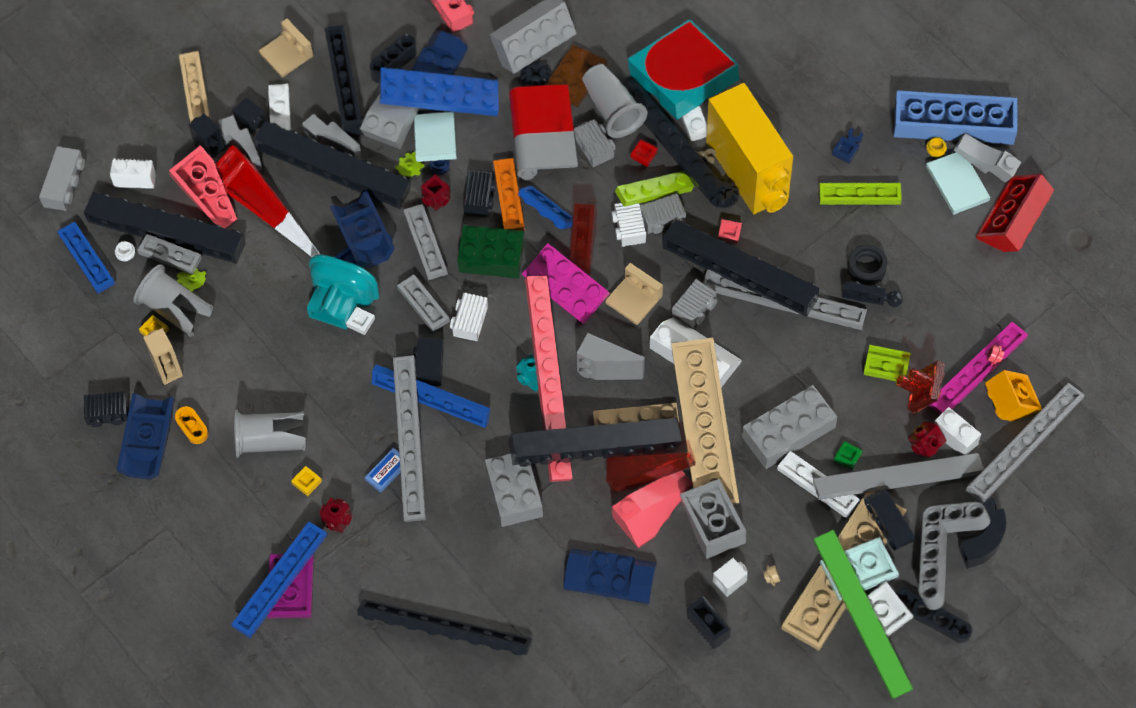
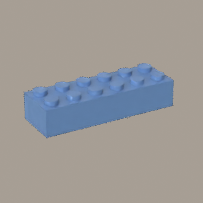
(952, 115)

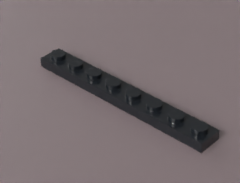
(675, 143)
(443, 626)

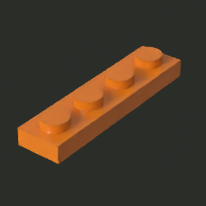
(508, 194)

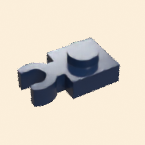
(847, 147)

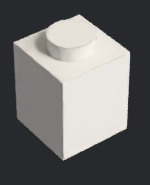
(730, 576)

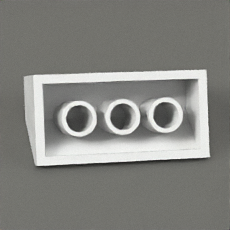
(676, 331)

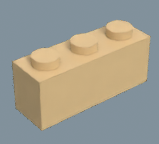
(163, 356)

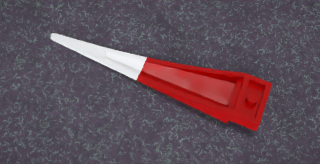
(250, 189)

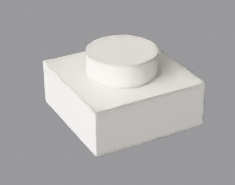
(360, 320)

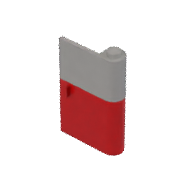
(542, 129)

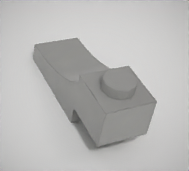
(330, 135)
(240, 139)
(987, 158)

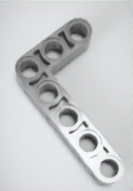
(937, 547)

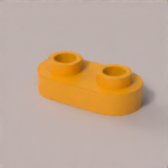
(191, 427)

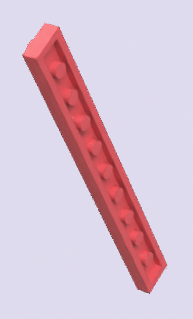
(546, 366)

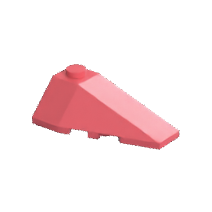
(203, 185)
(648, 508)

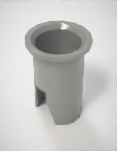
(614, 102)
(167, 296)
(267, 432)

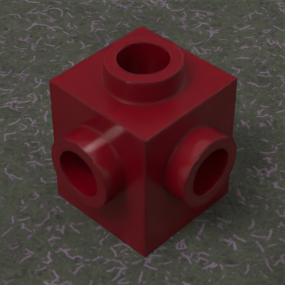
(435, 193)
(926, 439)
(336, 515)

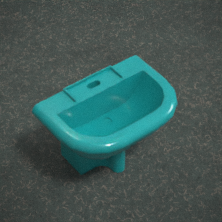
(339, 289)

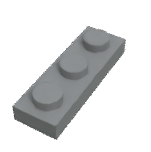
(169, 254)
(423, 303)

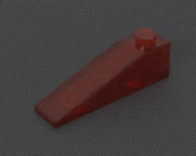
(583, 236)
(638, 470)

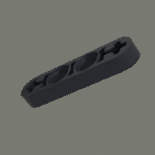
(930, 618)

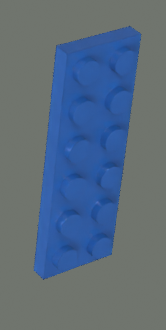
(439, 91)

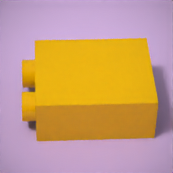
(749, 149)

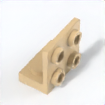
(287, 50)
(635, 294)

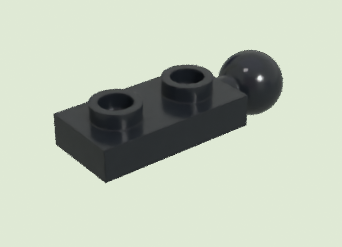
(871, 294)

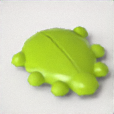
(409, 166)
(191, 281)

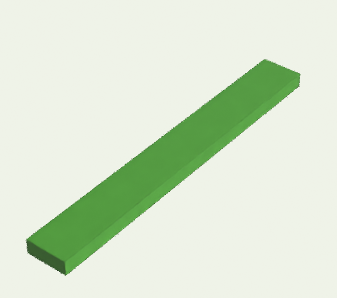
(862, 614)

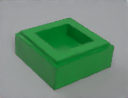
(848, 455)

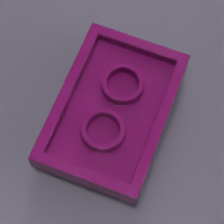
(297, 599)

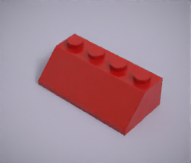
(1015, 212)

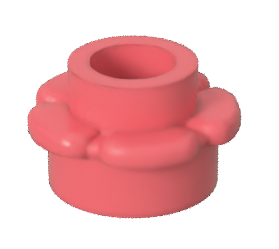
(995, 354)

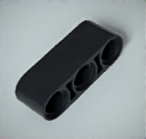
(395, 50)
(889, 519)

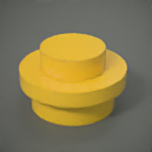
(936, 147)

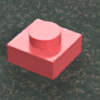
(730, 231)

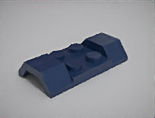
(441, 54)
(364, 232)
(145, 437)
(609, 575)

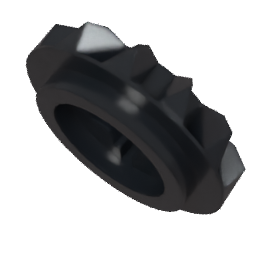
(529, 80)
(731, 196)

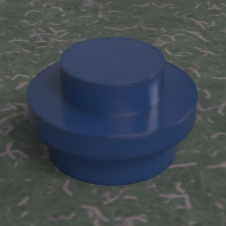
(439, 166)

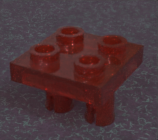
(922, 385)

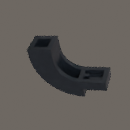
(982, 548)

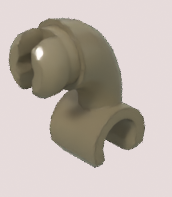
(705, 155)

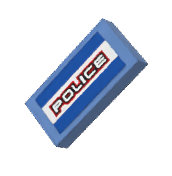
(384, 471)

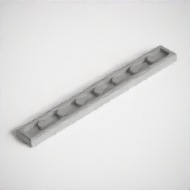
(823, 309)
(409, 438)
(1025, 443)
(898, 476)

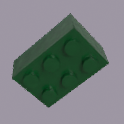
(491, 251)

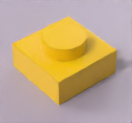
(152, 324)
(306, 481)

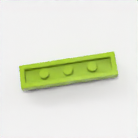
(654, 188)
(860, 193)

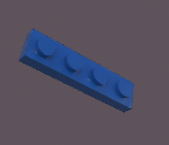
(86, 257)

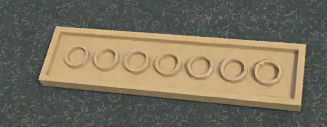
(704, 414)
(818, 606)

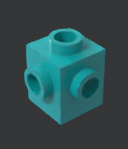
(527, 372)

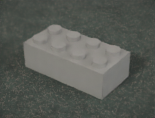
(532, 34)
(789, 426)

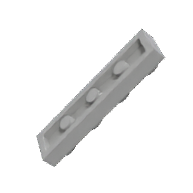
(425, 242)

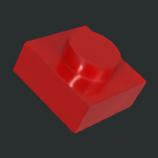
(644, 153)

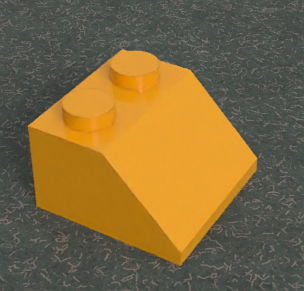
(1013, 396)

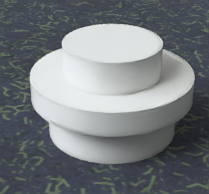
(124, 251)

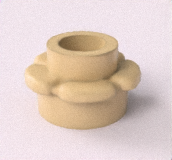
(772, 575)

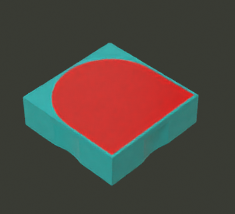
(683, 69)

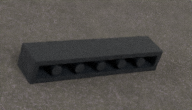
(343, 80)

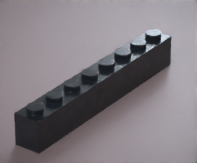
(332, 164)
(173, 228)
(741, 267)
(594, 441)

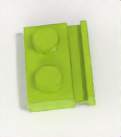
(886, 363)

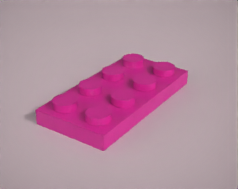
(567, 284)

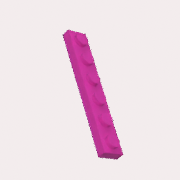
(978, 369)

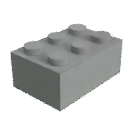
(513, 491)

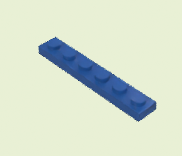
(436, 398)
(279, 579)

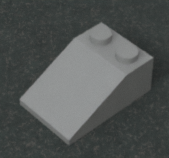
(388, 123)
(607, 361)
(713, 518)

